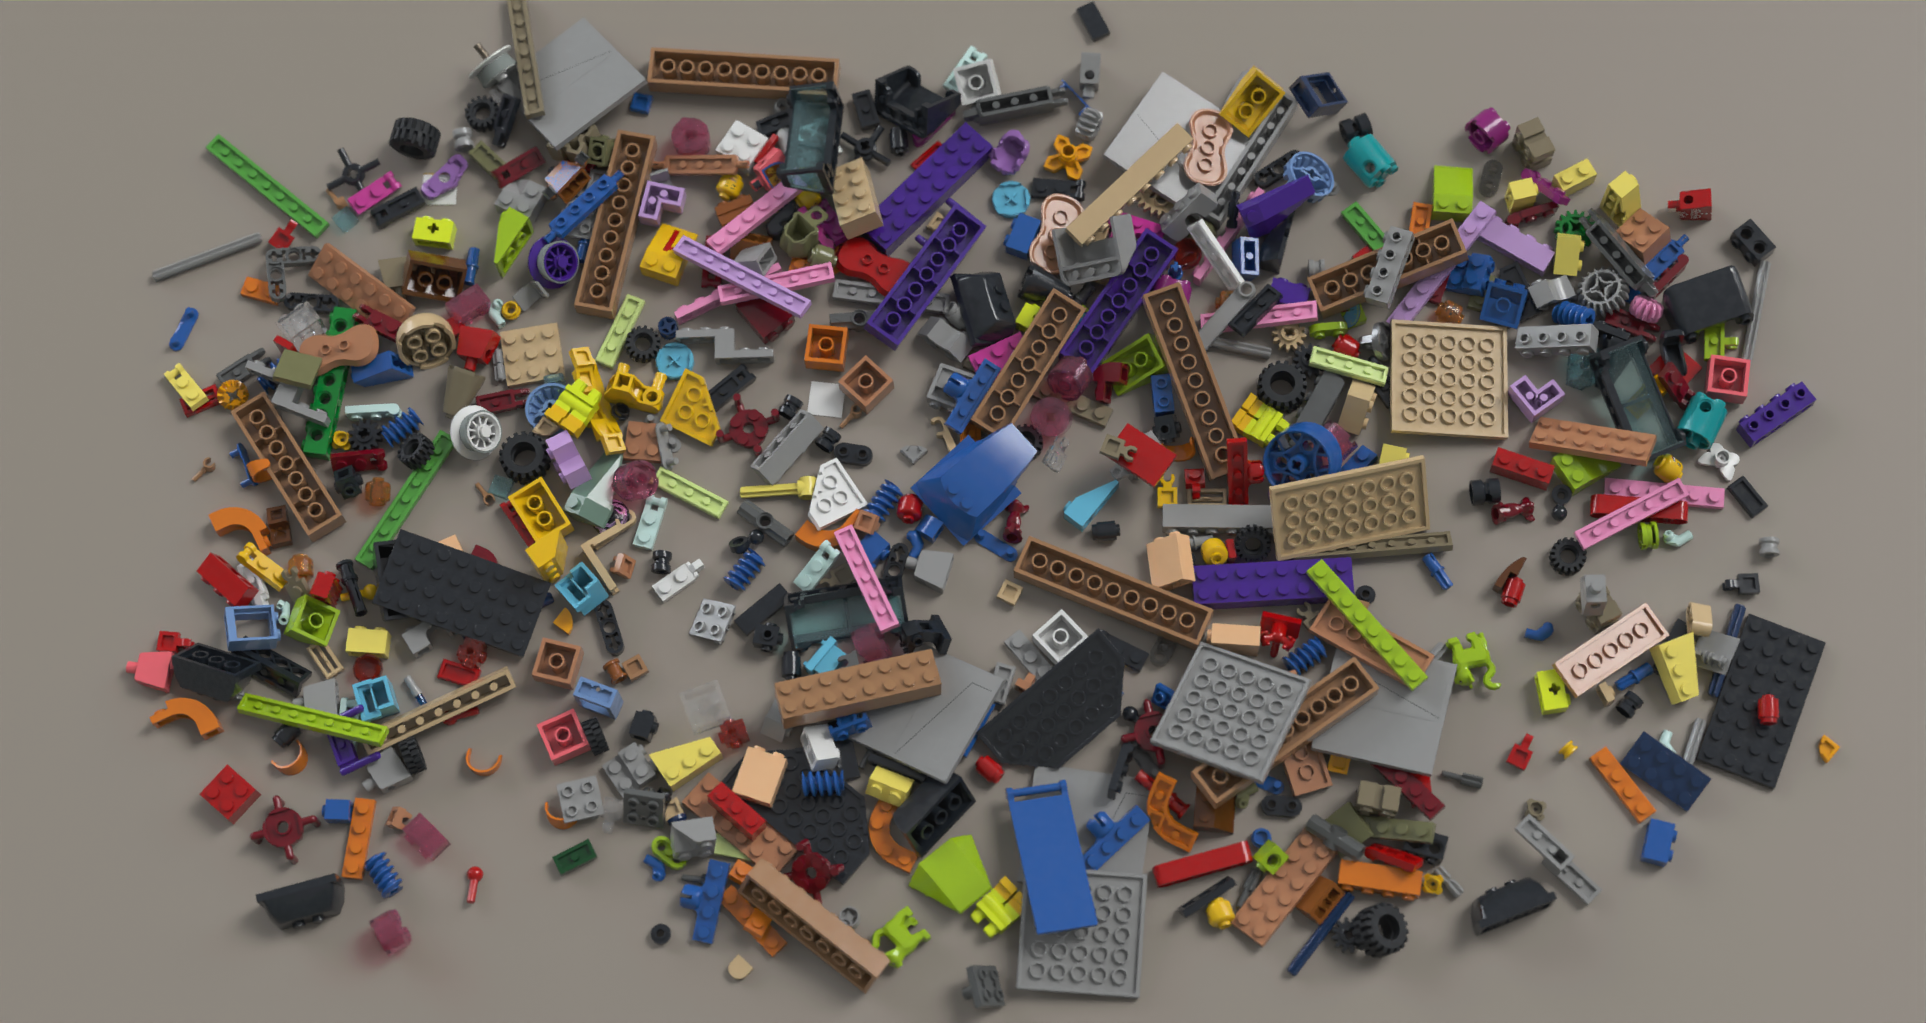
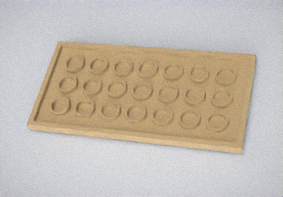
(1349, 508)

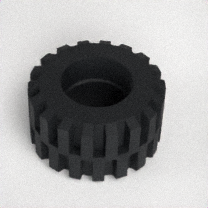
(414, 138)
(1284, 372)
(522, 443)
(1392, 926)

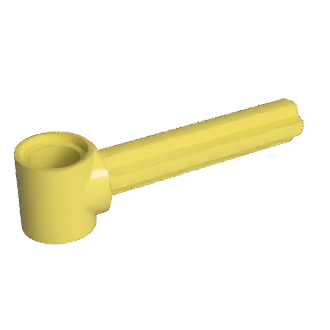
(803, 488)

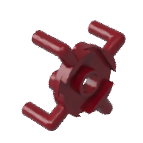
(748, 417)
(1141, 734)
(291, 836)
(822, 866)

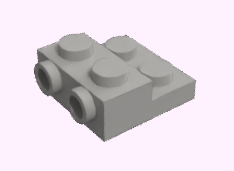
(936, 395)
(630, 768)

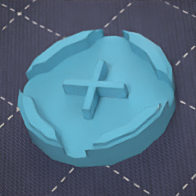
(1011, 199)
(674, 359)

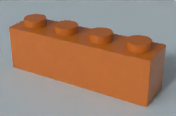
(1379, 879)

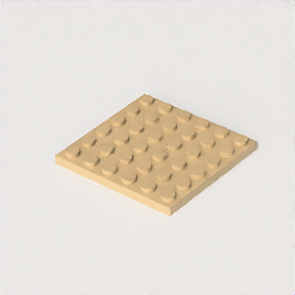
(1448, 379)

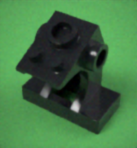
(925, 631)

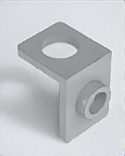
(661, 176)
(529, 294)

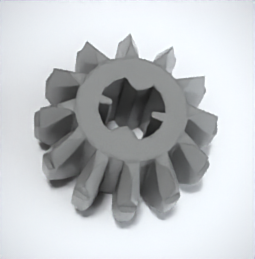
(1089, 124)

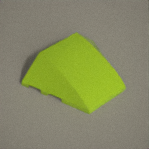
(953, 874)

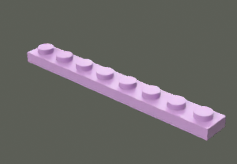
(742, 277)
(1426, 287)

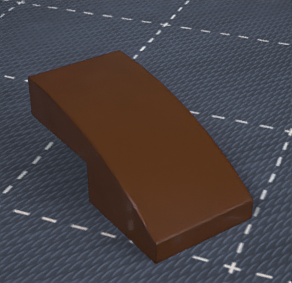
(279, 526)
(1512, 570)

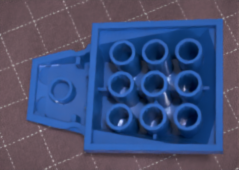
(976, 481)

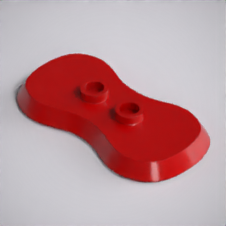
(862, 259)

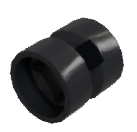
(1361, 125)
(1484, 491)

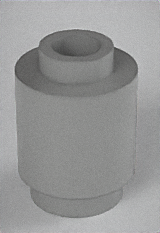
(953, 314)

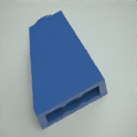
(383, 369)

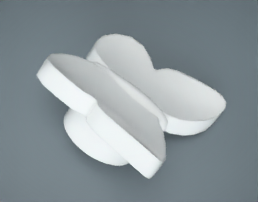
(1720, 459)

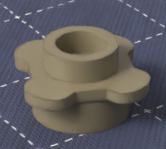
(1541, 806)

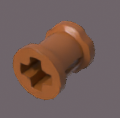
(615, 671)

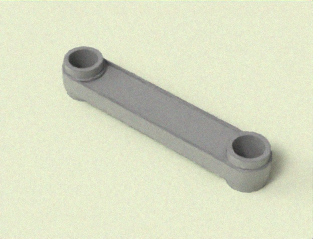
(1225, 314)

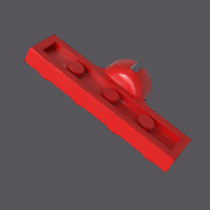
(1241, 471)

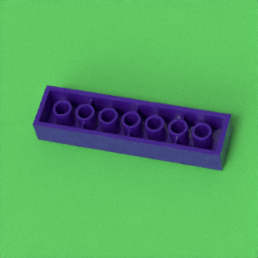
(929, 187)
(924, 277)
(1120, 301)
(1264, 583)

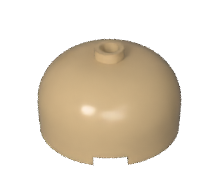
(424, 331)

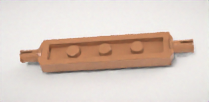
(701, 164)

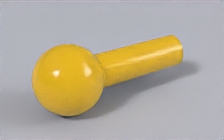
(368, 592)

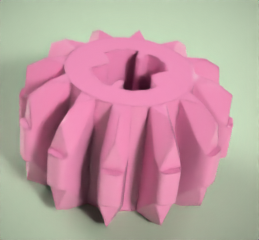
(1646, 309)

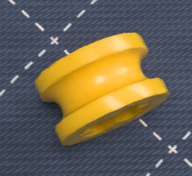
(1568, 749)

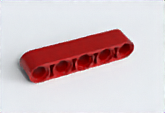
(1605, 504)
(1202, 864)

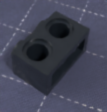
(1757, 239)
(1424, 852)

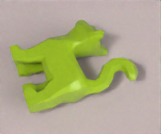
(1471, 658)
(898, 934)

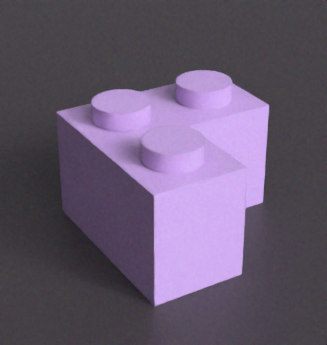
(660, 198)
(1535, 402)
(567, 460)

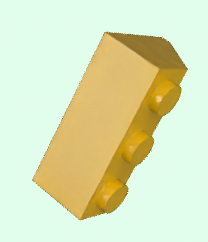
(540, 510)
(549, 555)

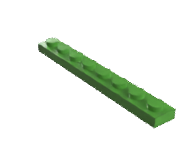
(267, 186)
(406, 499)

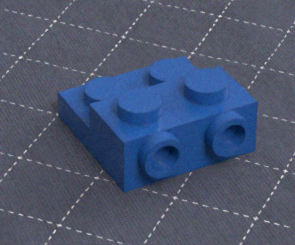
(1472, 275)
(1504, 303)

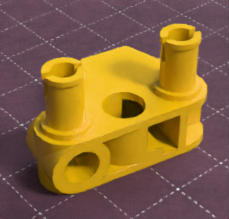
(630, 391)

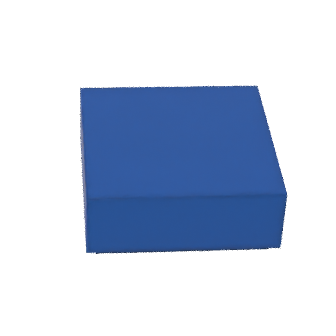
(641, 103)

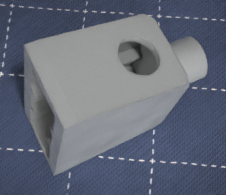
(1090, 69)
(757, 258)
(931, 568)
(1593, 592)
(321, 696)
(387, 772)

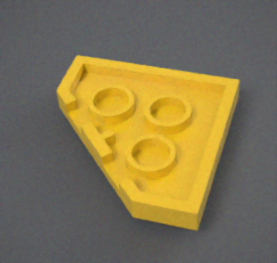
(692, 409)

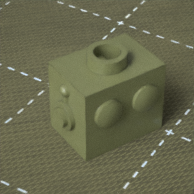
(600, 150)

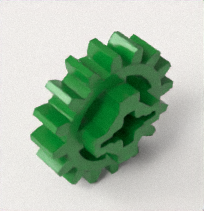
(1571, 223)

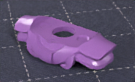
(455, 168)

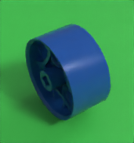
(1301, 458)

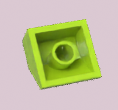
(311, 621)

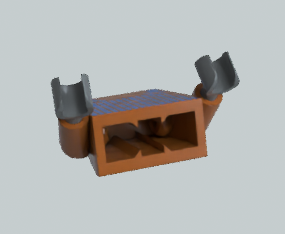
(567, 179)

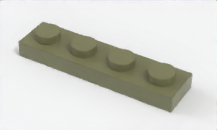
(1401, 829)

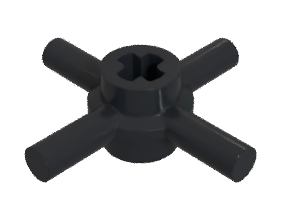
(865, 143)
(349, 166)

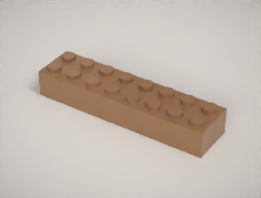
(1431, 252)
(1028, 363)
(288, 467)
(857, 688)
(813, 925)

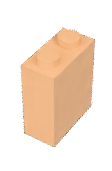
(1170, 561)
(1235, 638)
(760, 776)

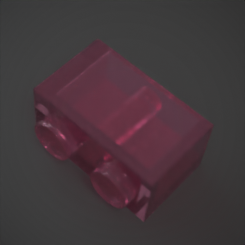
(468, 306)
(426, 836)

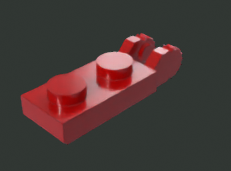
(1393, 856)

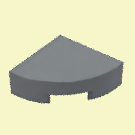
(913, 453)

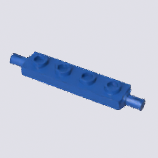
(583, 206)
(1662, 261)

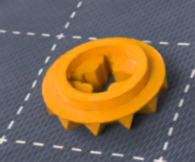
(231, 386)

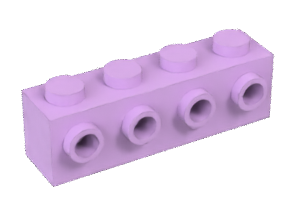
(1517, 246)

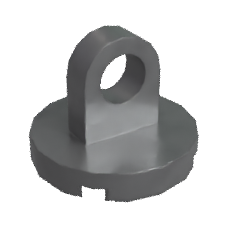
(1378, 341)

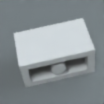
(819, 747)

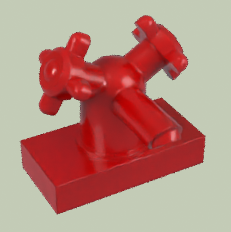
(1280, 628)

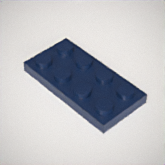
(1665, 771)

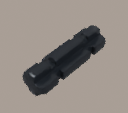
(1233, 211)

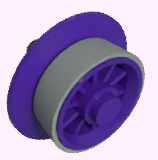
(553, 263)

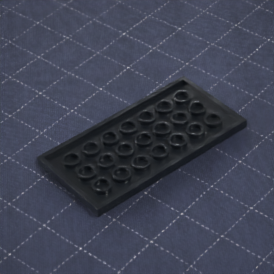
(461, 593)
(1765, 662)

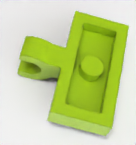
(1716, 341)

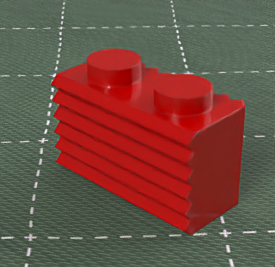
(326, 588)

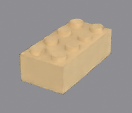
(856, 199)

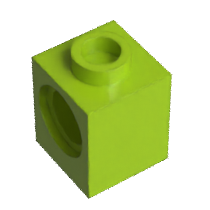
(1277, 860)

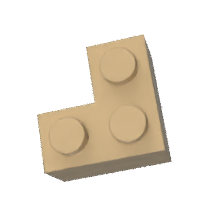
(1357, 404)

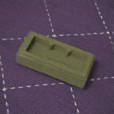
(486, 158)

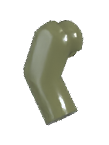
(1243, 797)

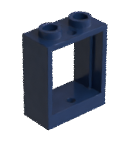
(1309, 101)

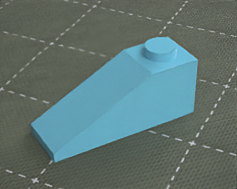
(1087, 506)

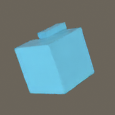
(582, 589)
(825, 658)
(377, 698)

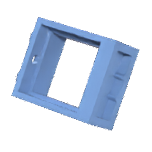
(254, 612)
(605, 702)

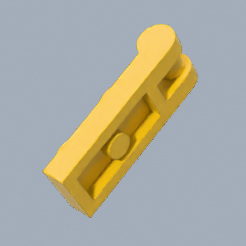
(262, 566)

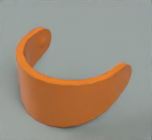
(1183, 452)
(257, 471)
(297, 766)
(492, 770)
(557, 822)

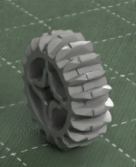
(1615, 290)

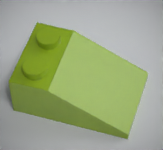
(1452, 193)
(512, 236)
(1143, 361)
(1580, 471)

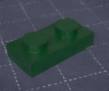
(575, 857)

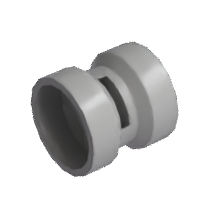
(463, 139)
(848, 914)

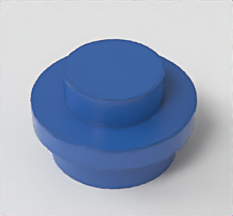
(1260, 836)

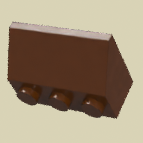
(433, 276)
(1213, 820)

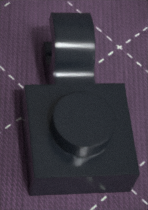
(1746, 584)

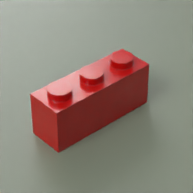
(1522, 468)
(226, 581)
(736, 811)

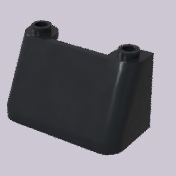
(910, 105)
(1706, 303)

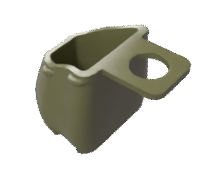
(801, 233)

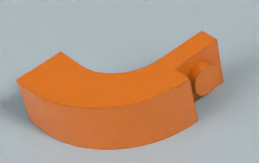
(238, 518)
(812, 538)
(190, 709)

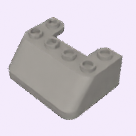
(1099, 259)

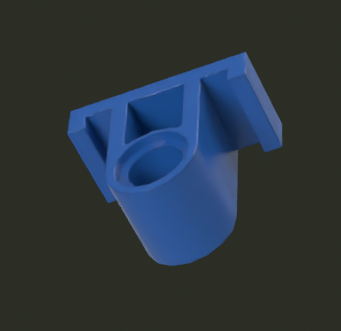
(850, 725)

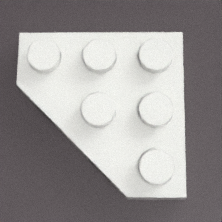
(833, 496)

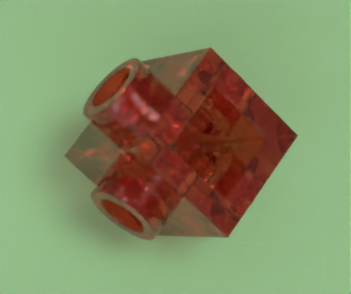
(472, 653)
(739, 733)

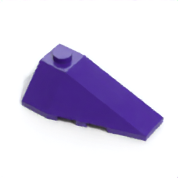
(1271, 208)

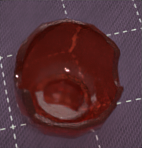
(1188, 253)
(367, 667)

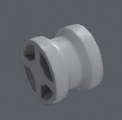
(1315, 267)
(1769, 547)

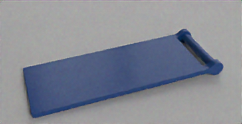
(1051, 859)

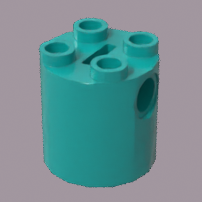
(1369, 160)
(1702, 421)

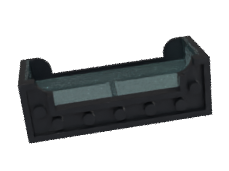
(812, 138)
(1634, 394)
(837, 611)

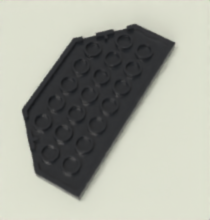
(1061, 708)
(830, 823)

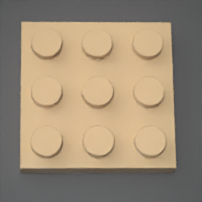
(531, 354)

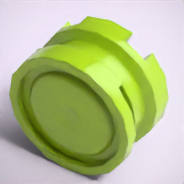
(1648, 535)

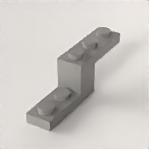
(725, 346)
(287, 396)
(1558, 859)

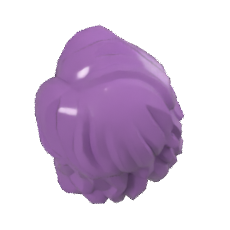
(1010, 153)

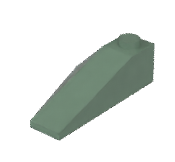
(593, 499)

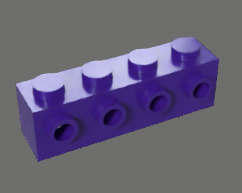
(1775, 414)

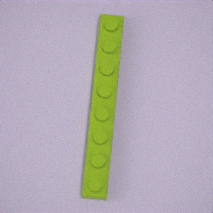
(1367, 625)
(313, 719)

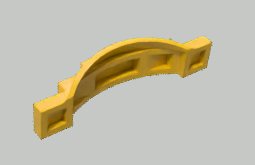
(603, 423)

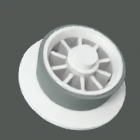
(494, 67)
(475, 432)

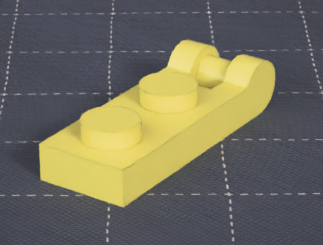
(186, 387)

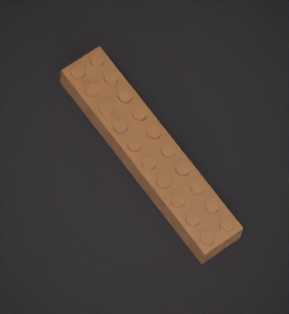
(735, 73)
(616, 226)
(1191, 376)
(1113, 593)
(1322, 708)

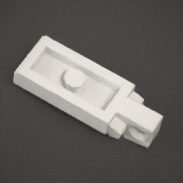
(678, 580)
(263, 594)

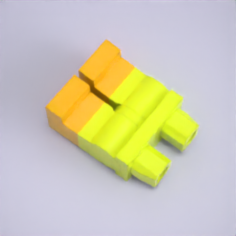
(574, 408)
(1258, 421)
(995, 909)

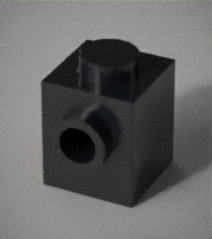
(644, 726)

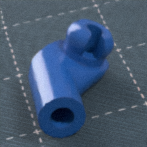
(917, 543)
(1540, 634)
(657, 867)

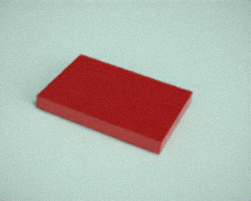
(1151, 457)

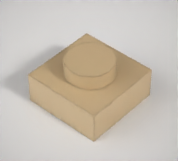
(1010, 592)
(1605, 693)

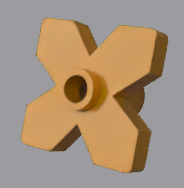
(1068, 158)

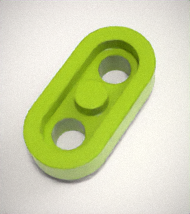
(1322, 330)
(666, 855)

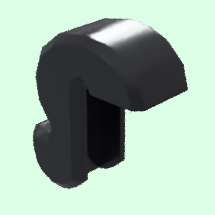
(776, 225)
(1672, 350)

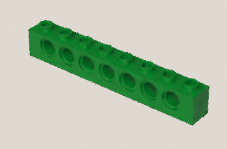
(323, 448)

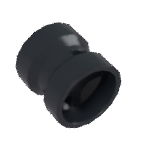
(790, 407)
(828, 440)
(661, 562)
(1629, 704)

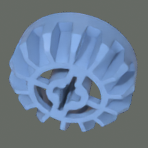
(1319, 172)
(540, 400)

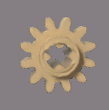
(1289, 342)

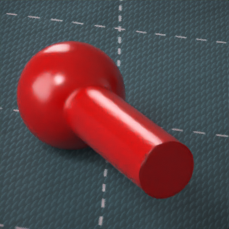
(470, 712)
(474, 874)

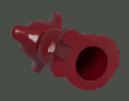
(1501, 512)
(1012, 531)

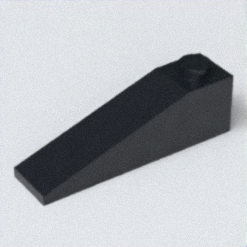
(1274, 246)

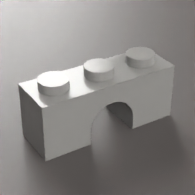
(1197, 200)
(419, 638)

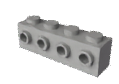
(1389, 267)
(1556, 340)
(787, 447)

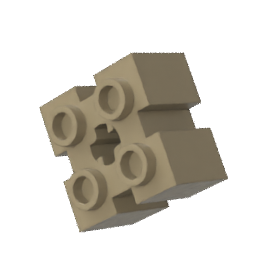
(1533, 145)
(572, 148)
(1609, 617)
(1377, 799)

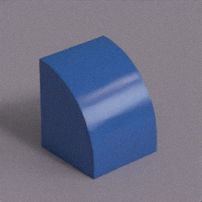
(930, 528)

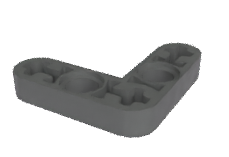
(279, 265)

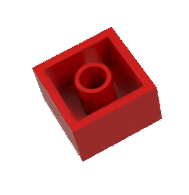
(230, 794)

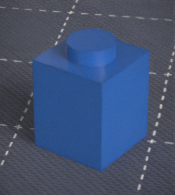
(338, 811)

